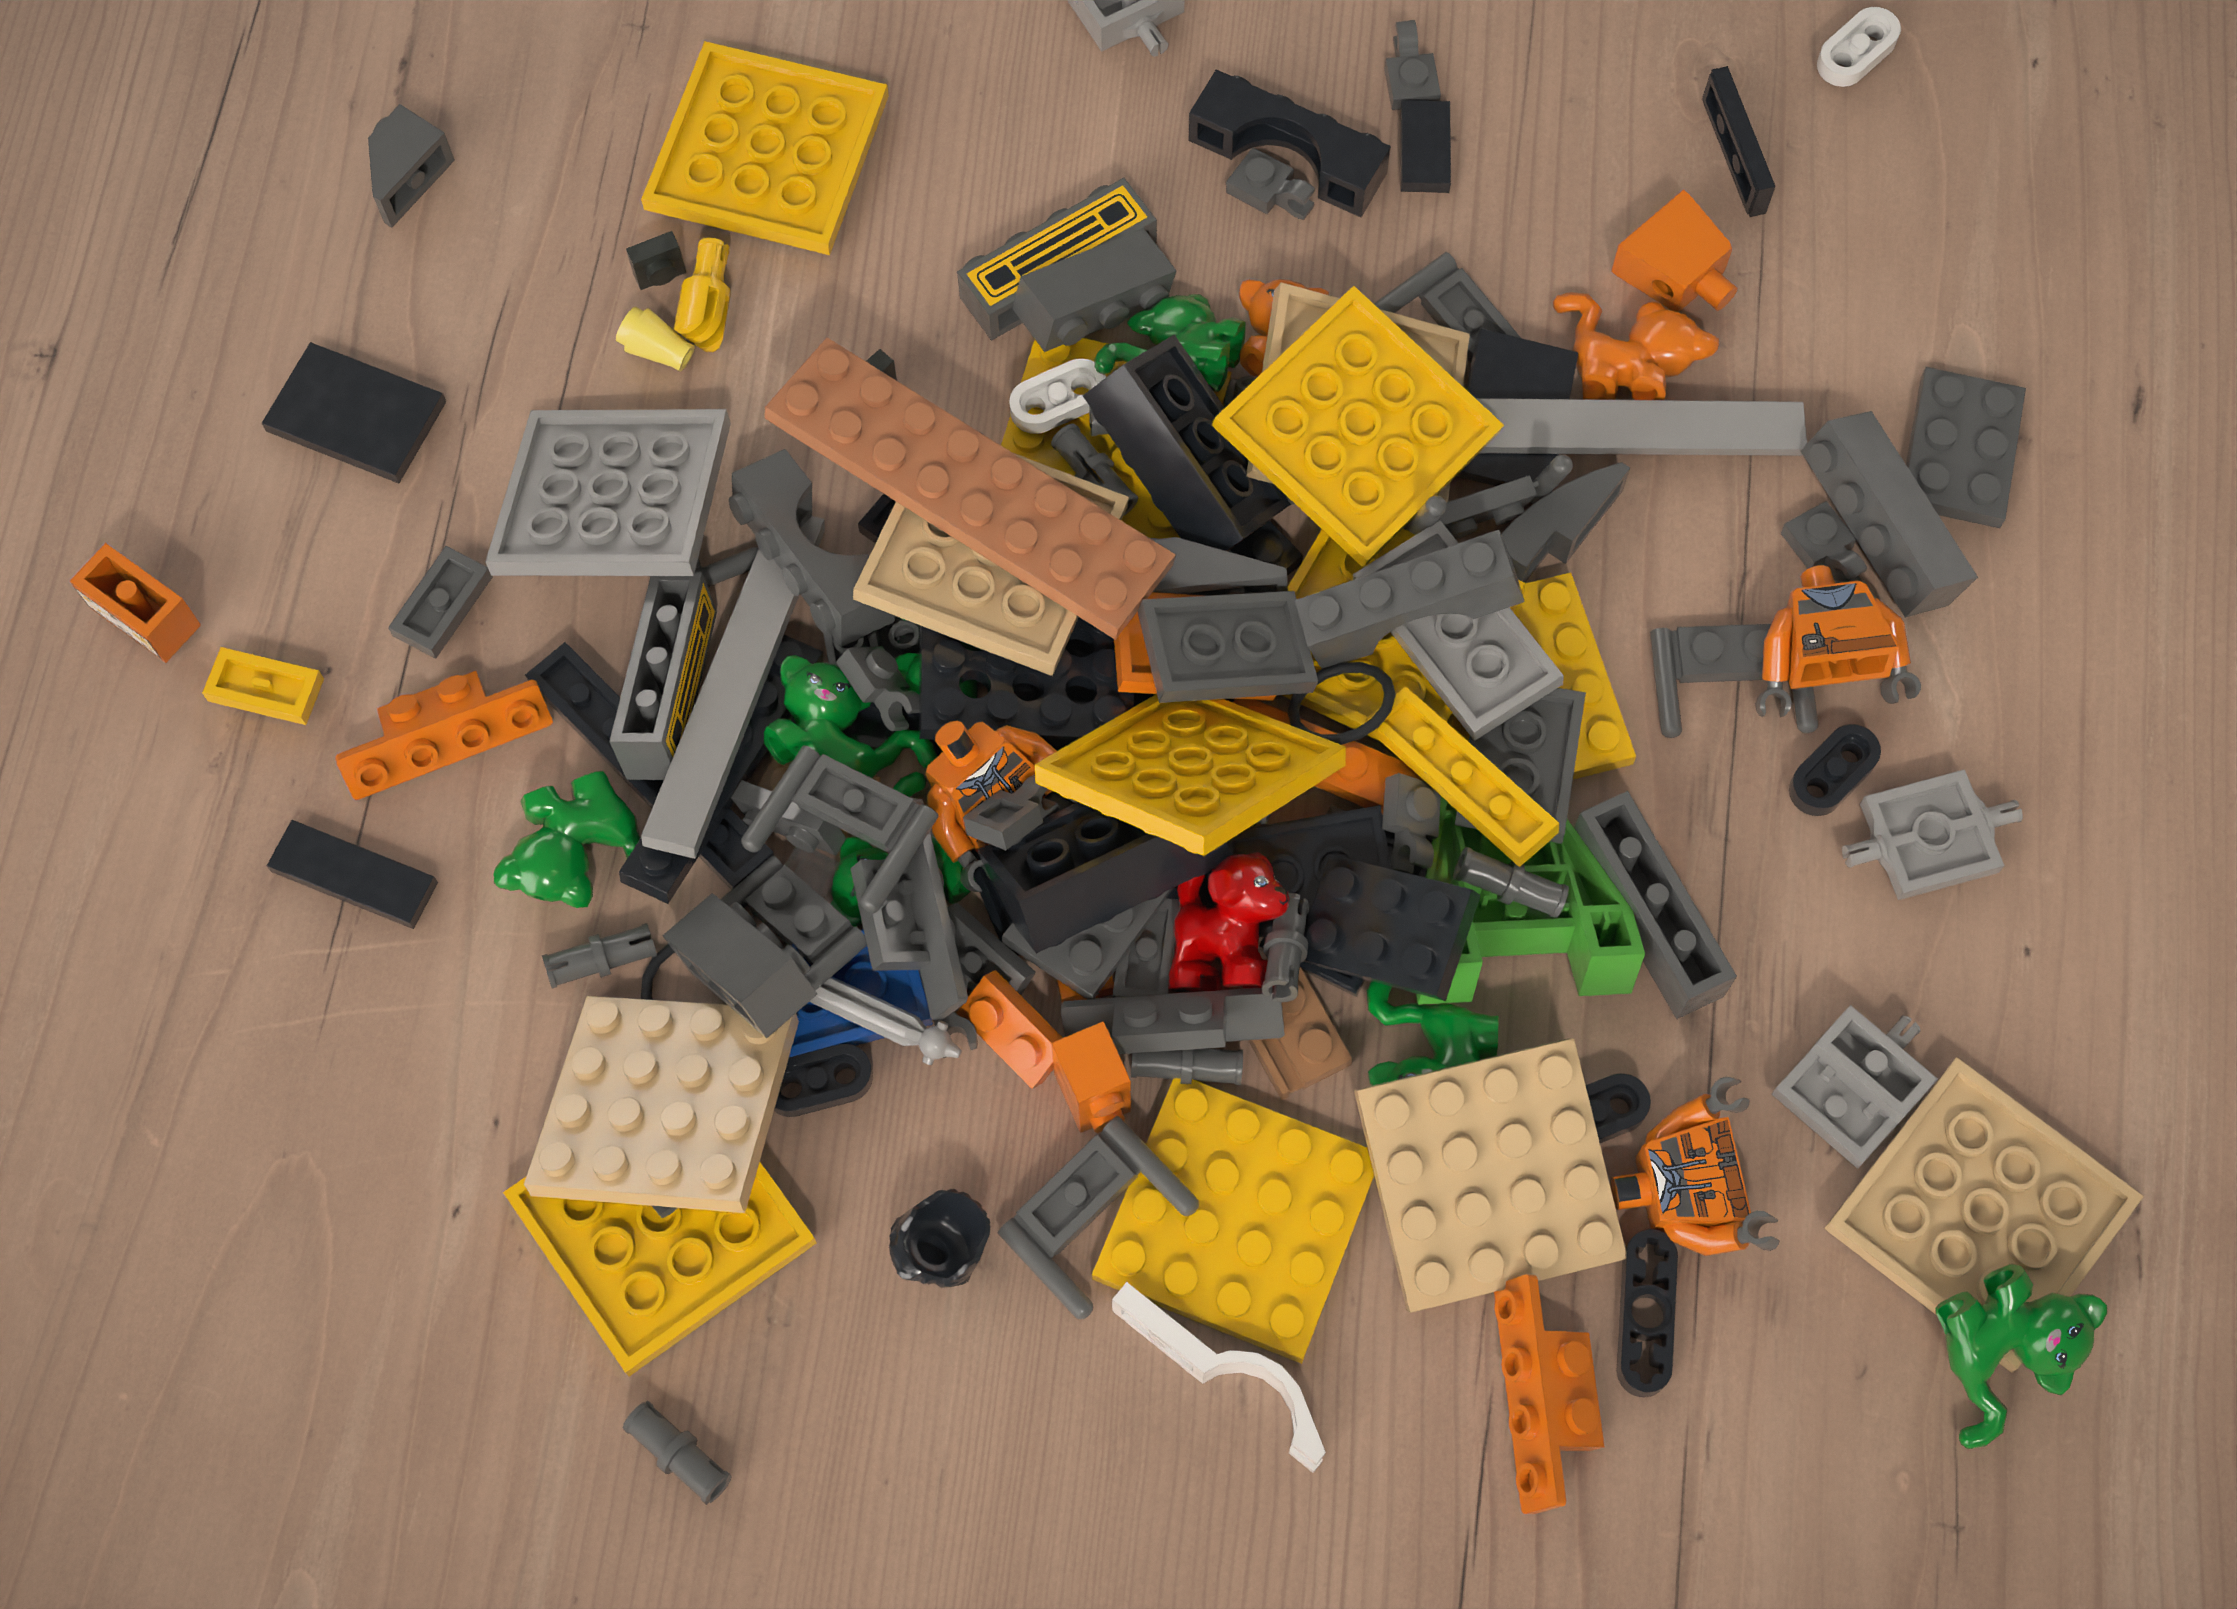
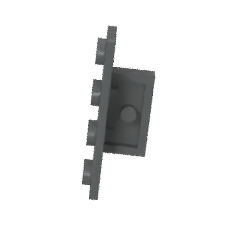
(915, 929)
(1179, 1019)

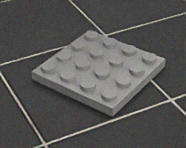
(609, 493)

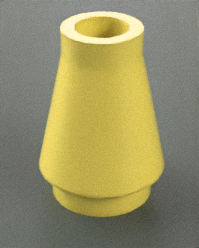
(652, 339)

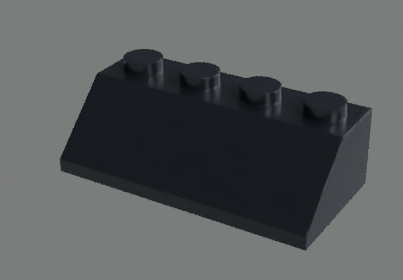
(1162, 424)
(1085, 872)

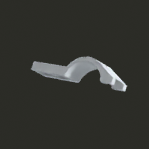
(1206, 1364)

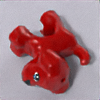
(1244, 897)

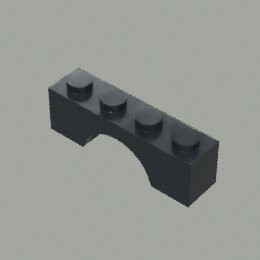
(1240, 116)

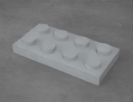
(1477, 666)

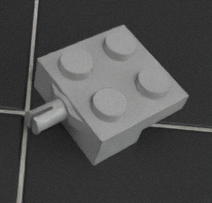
(1118, 20)
(1856, 1084)

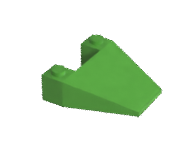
(1593, 927)

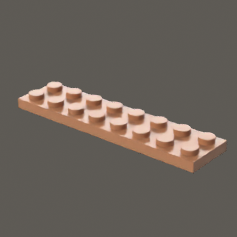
(970, 487)

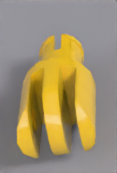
(705, 297)

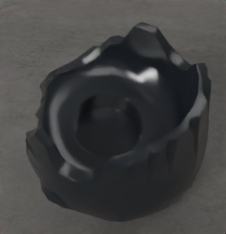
(940, 1239)

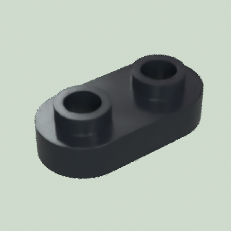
(1832, 772)
(817, 1075)
(1624, 1087)

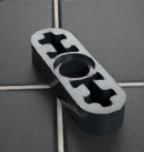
(1628, 1352)

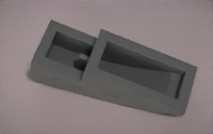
(1563, 519)

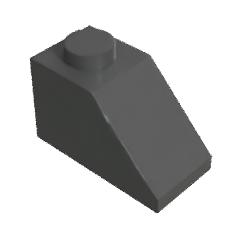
(405, 161)

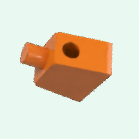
(1677, 257)

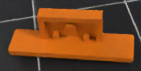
(441, 729)
(1548, 1394)

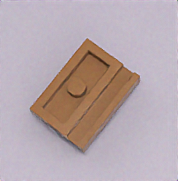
(1307, 1050)

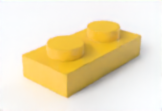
(263, 685)

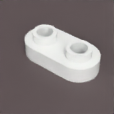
(1855, 50)
(1054, 395)

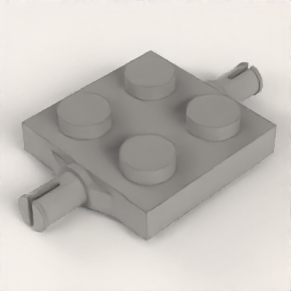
(1932, 834)

